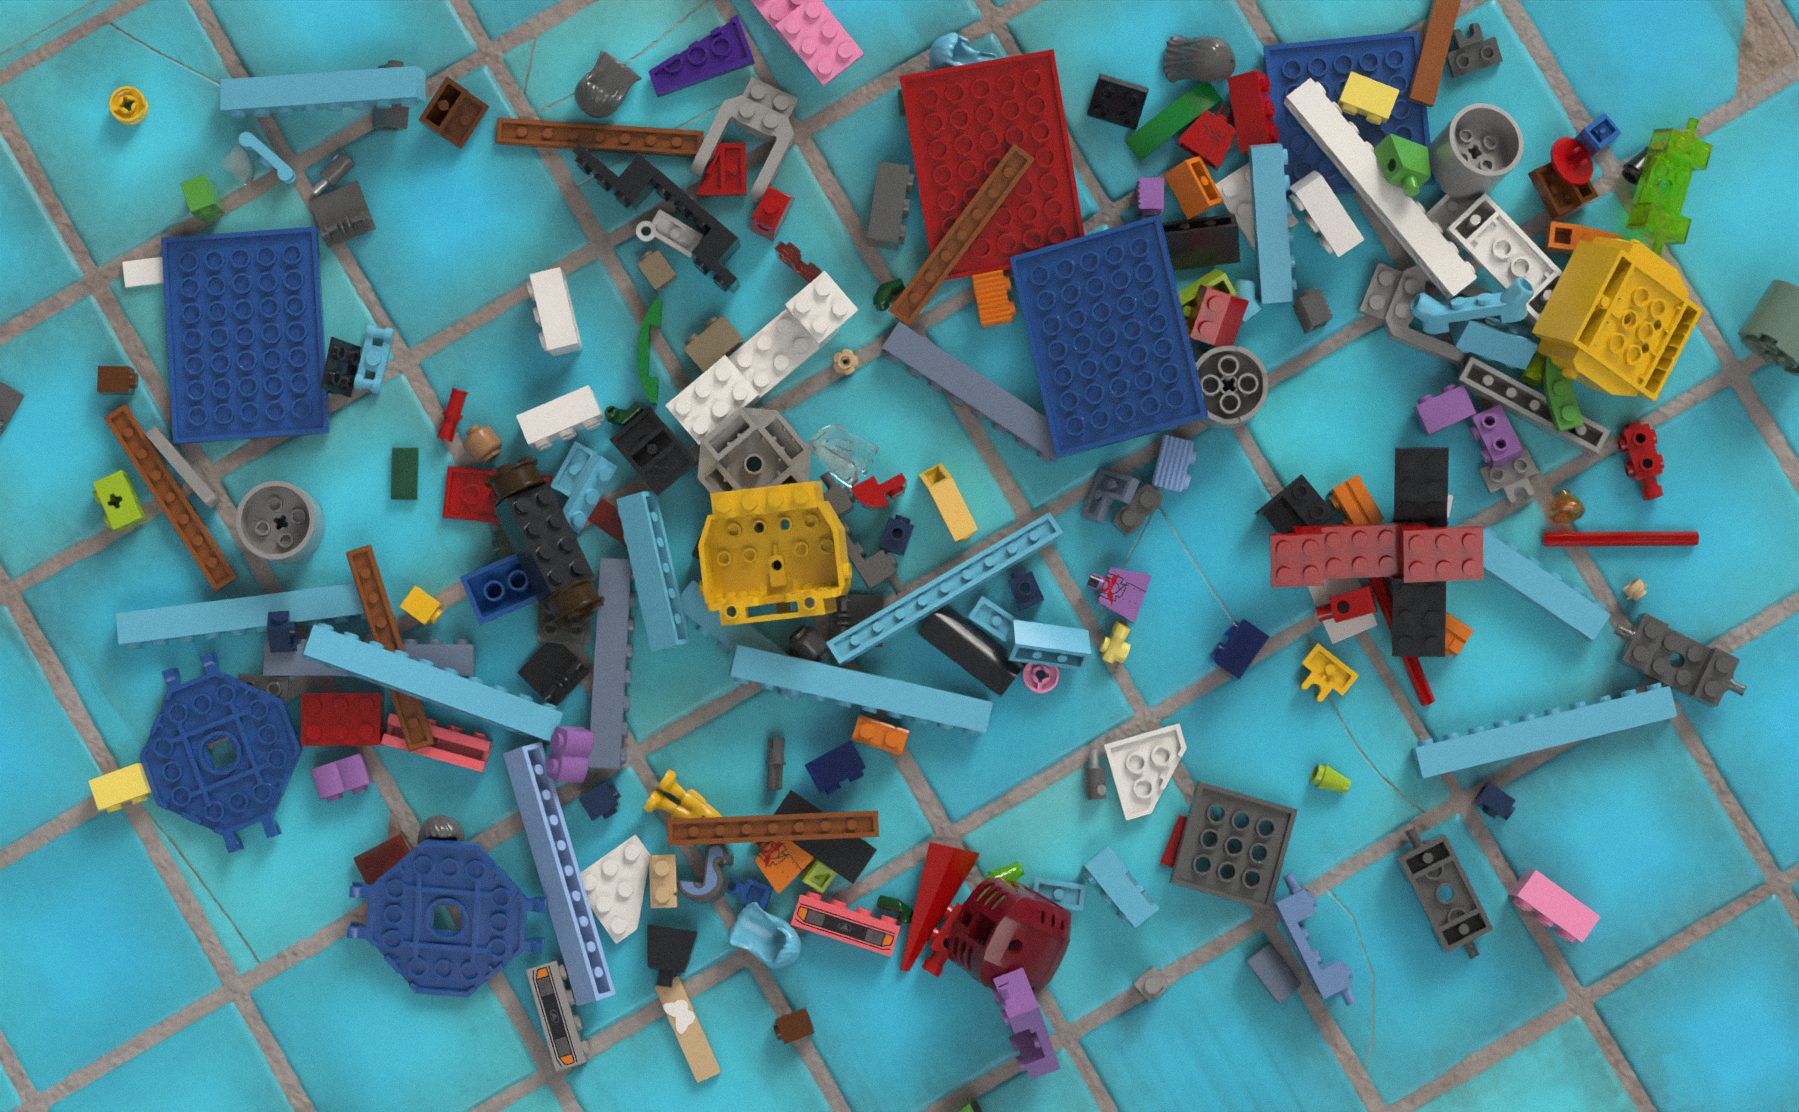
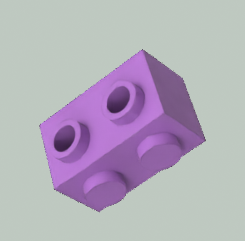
(1444, 409)
(1495, 437)

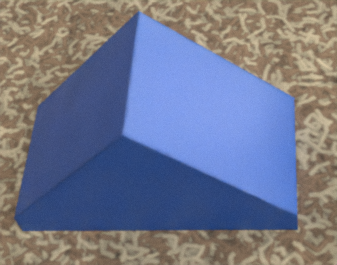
(1598, 134)

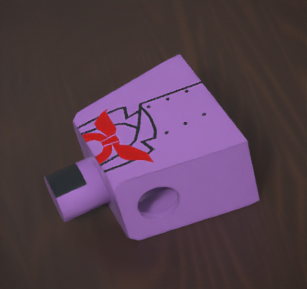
(1120, 591)

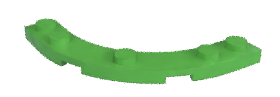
(1561, 398)

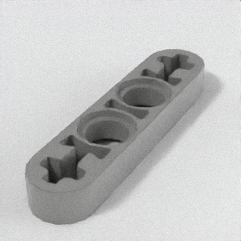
(183, 466)

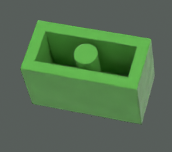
(202, 198)

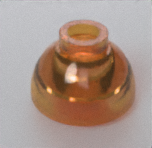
(1565, 508)

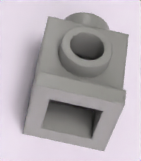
(1150, 984)

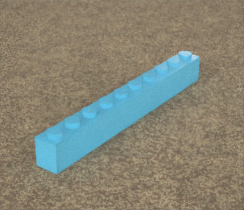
(236, 615)
(431, 684)
(860, 688)
(1544, 732)

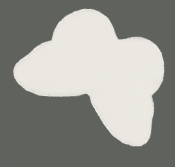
(680, 1011)

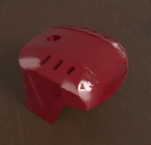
(1018, 917)

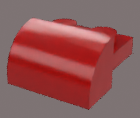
(873, 496)

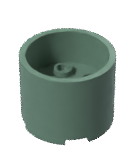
(1774, 326)

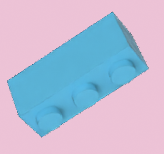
(1048, 645)

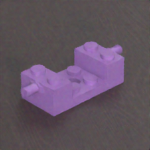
(1025, 1023)

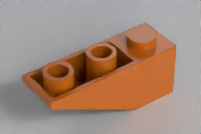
(1564, 237)

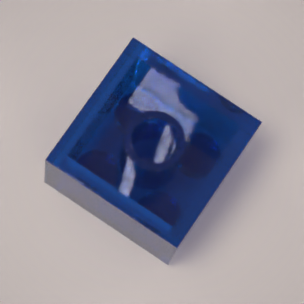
(1238, 649)
(836, 767)

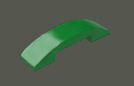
(1172, 120)
(652, 320)

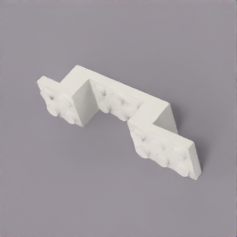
(1497, 246)
(765, 359)

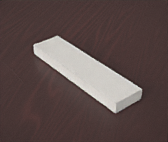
(143, 272)

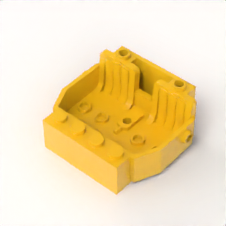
(1617, 318)
(741, 560)

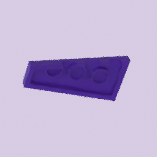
(711, 57)

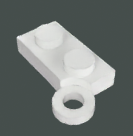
(671, 232)

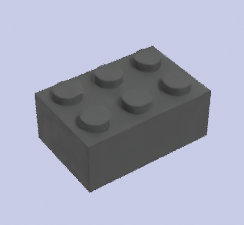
(890, 206)

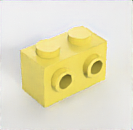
(1367, 98)
(120, 787)

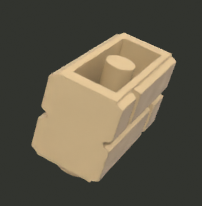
(663, 881)

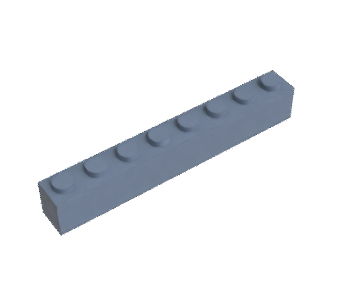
(971, 389)
(457, 656)
(611, 664)

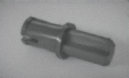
(775, 763)

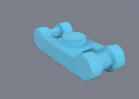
(268, 158)
(374, 358)

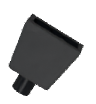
(669, 951)

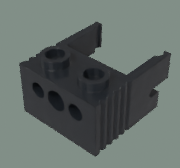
(1296, 506)

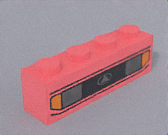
(845, 924)

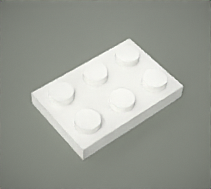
(1238, 200)

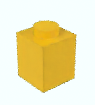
(422, 606)

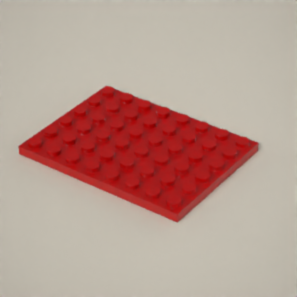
(960, 131)

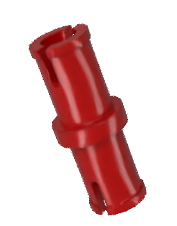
(452, 414)

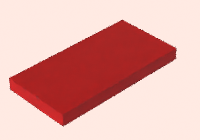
(469, 497)

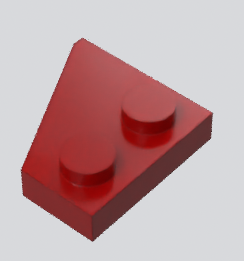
(726, 172)

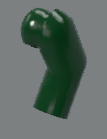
(884, 293)
(621, 416)
(896, 905)

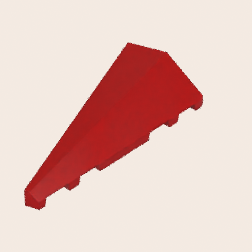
(940, 881)

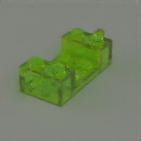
(1669, 158)

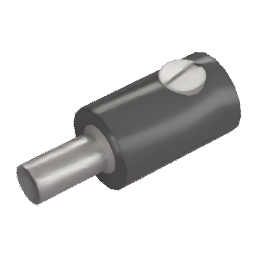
(333, 172)
(1095, 778)

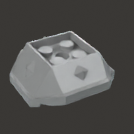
(749, 434)

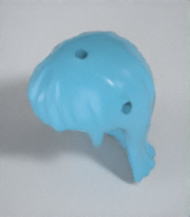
(951, 52)
(765, 937)

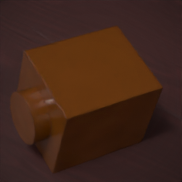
(117, 380)
(793, 1026)

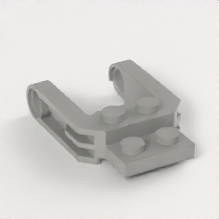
(762, 113)
(1390, 299)

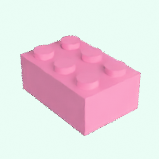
(1553, 906)

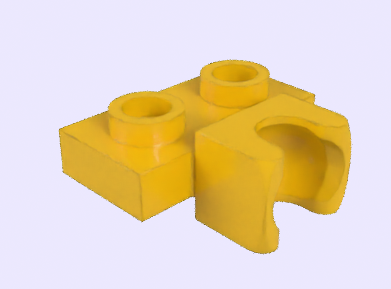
(1326, 673)

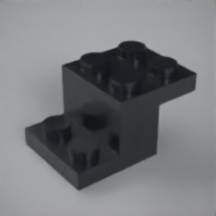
(653, 451)

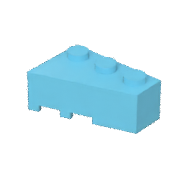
(1495, 341)
(1119, 888)

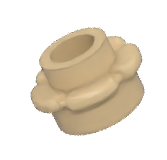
(845, 368)
(1635, 589)

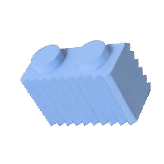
(1172, 464)

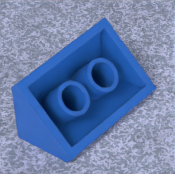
(498, 589)

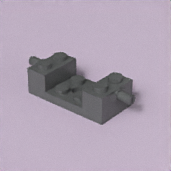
(877, 568)
(1703, 672)
(1428, 868)

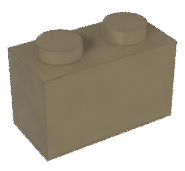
(713, 343)

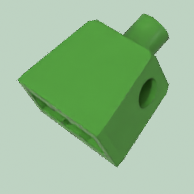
(1403, 163)

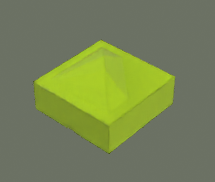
(818, 876)

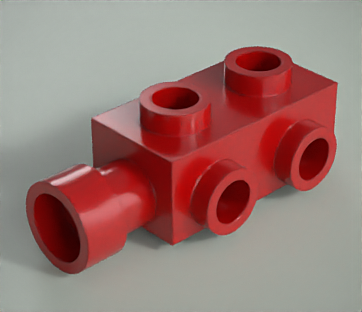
(1638, 452)
(940, 953)

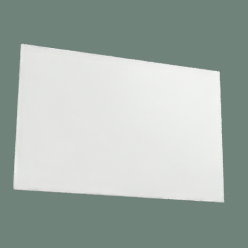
(1344, 629)

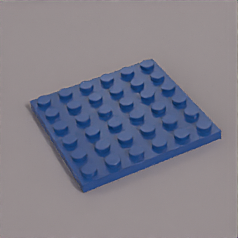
(1380, 57)

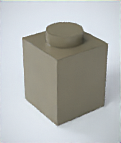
(656, 270)

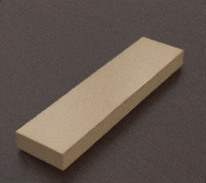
(693, 1040)

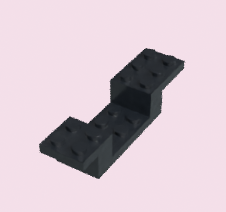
(636, 185)
(1420, 497)

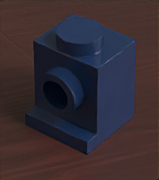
(1022, 599)
(281, 632)
(1494, 801)

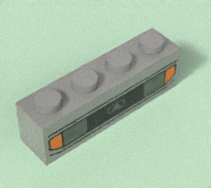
(557, 1015)

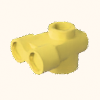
(1114, 647)

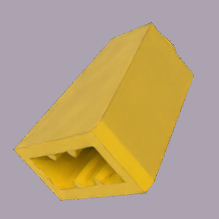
(948, 502)

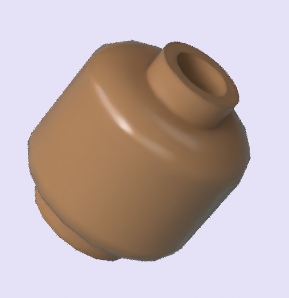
(482, 443)

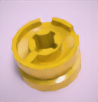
(138, 109)

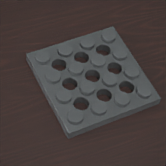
(1192, 846)

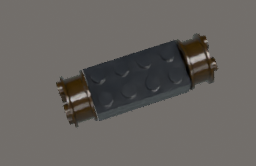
(544, 542)

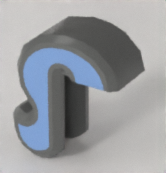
(714, 878)

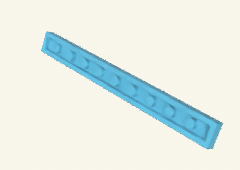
(944, 589)

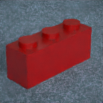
(1252, 110)

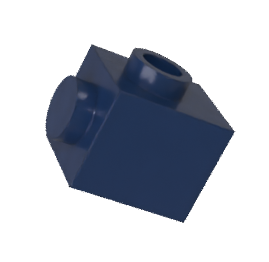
(897, 535)
(601, 801)

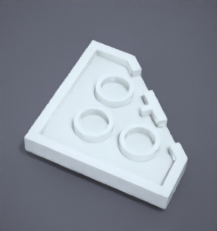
(1144, 767)
(618, 886)

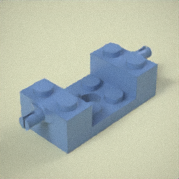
(1327, 978)

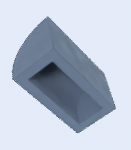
(1273, 972)

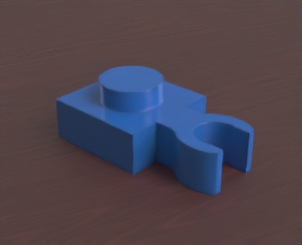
(752, 892)

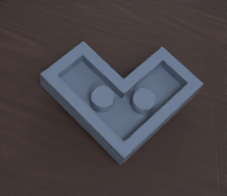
(1105, 489)

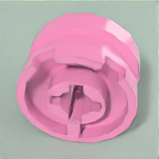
(1036, 685)

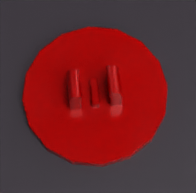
(1571, 161)

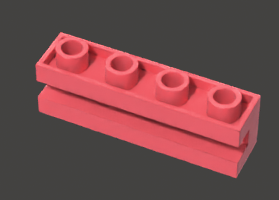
(449, 745)

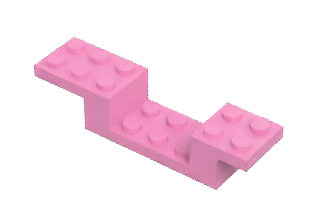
(812, 34)

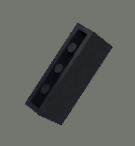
(1203, 241)
(971, 649)
(844, 855)

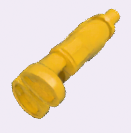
(691, 805)

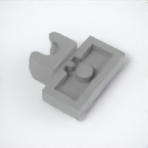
(1511, 478)

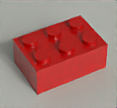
(342, 719)

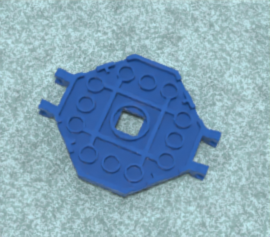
(181, 765)
(446, 959)

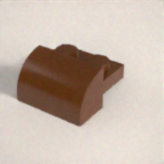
(453, 113)
(1557, 194)

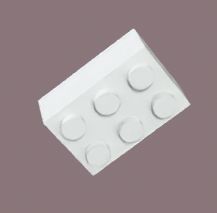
(1325, 214)
(554, 312)
(561, 418)

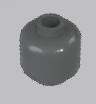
(808, 643)

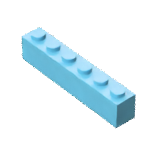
(1271, 223)
(653, 571)
(1542, 588)
(709, 623)

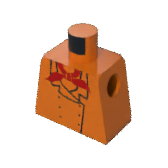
(781, 862)

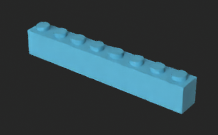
(323, 91)

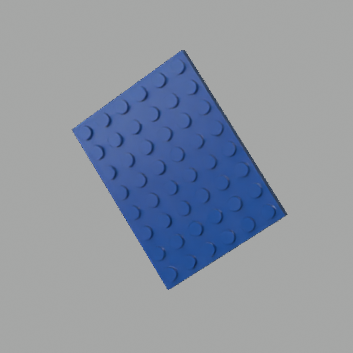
(245, 335)
(1108, 337)

